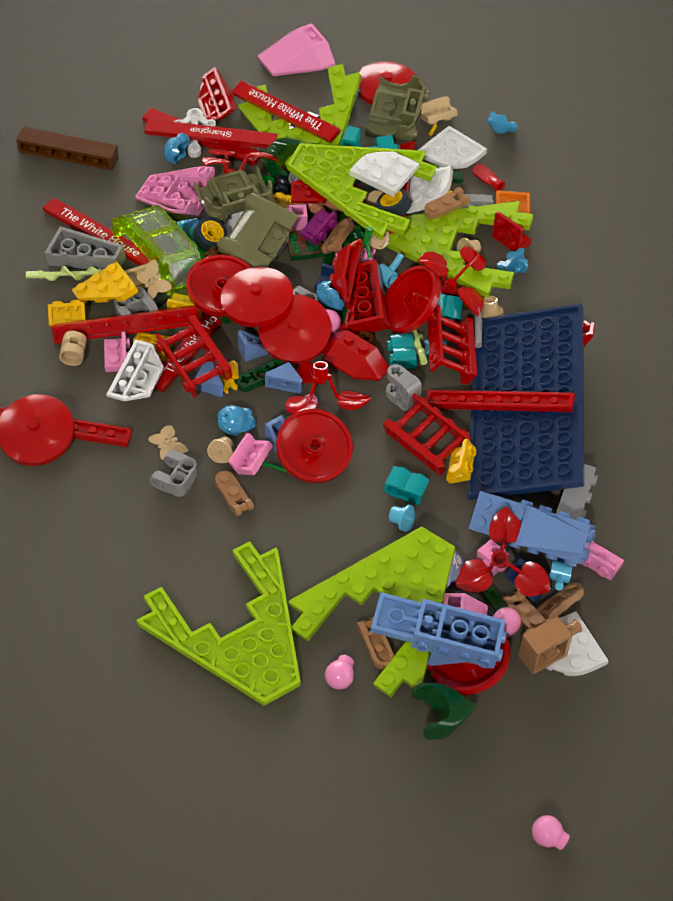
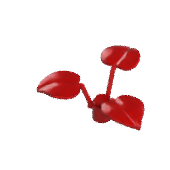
(212, 160)
(437, 264)
(319, 374)
(475, 576)

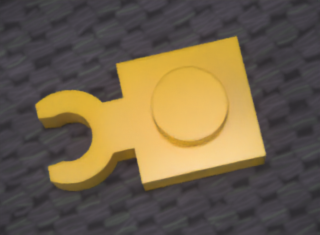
(235, 375)

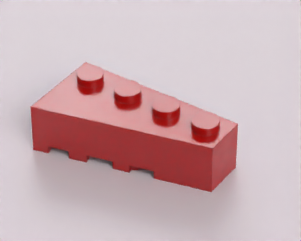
(369, 302)

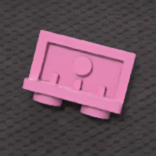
(249, 455)

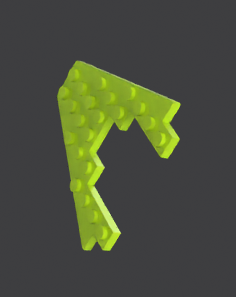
(344, 92)
(328, 170)
(440, 234)
(408, 568)
(253, 658)

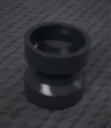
(282, 185)

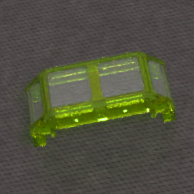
(160, 240)

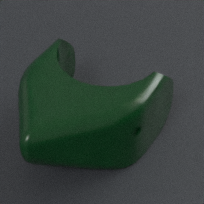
(281, 150)
(449, 707)

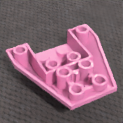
(298, 53)
(175, 190)

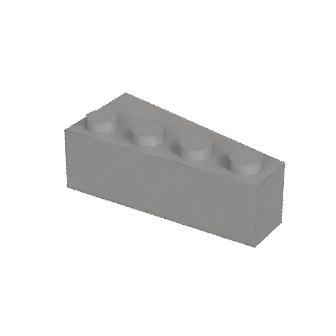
(82, 250)
(574, 499)

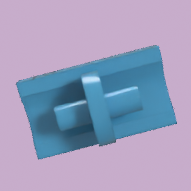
(515, 262)

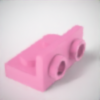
(115, 352)
(603, 561)

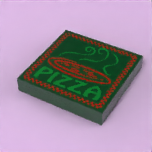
(301, 248)

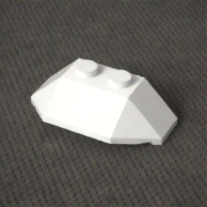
(137, 374)

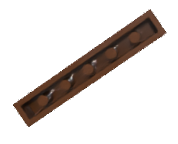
(67, 148)

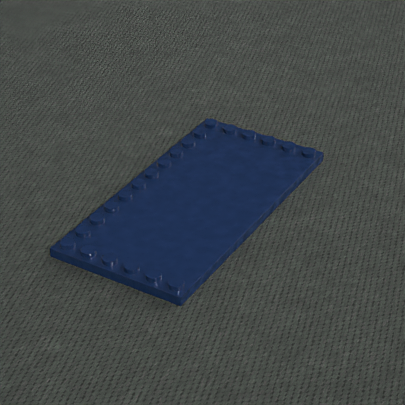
(529, 448)

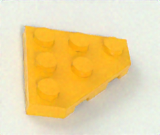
(106, 285)

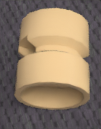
(72, 348)

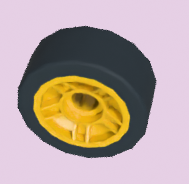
(397, 205)
(210, 226)

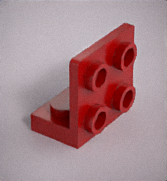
(304, 194)
(509, 233)

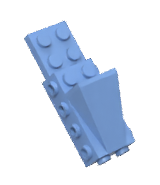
(540, 529)
(444, 630)

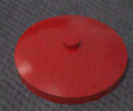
(371, 75)
(208, 279)
(257, 297)
(412, 299)
(299, 334)
(36, 430)
(314, 446)
(470, 677)

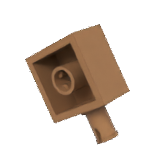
(547, 643)

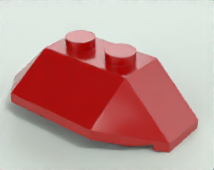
(215, 96)
(346, 271)
(355, 356)

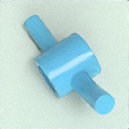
(388, 273)
(560, 573)

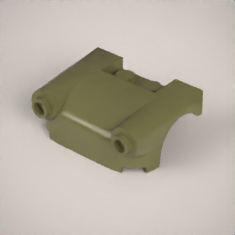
(397, 109)
(227, 192)
(258, 232)

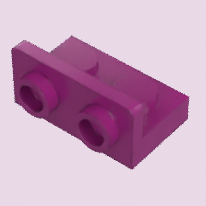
(319, 226)

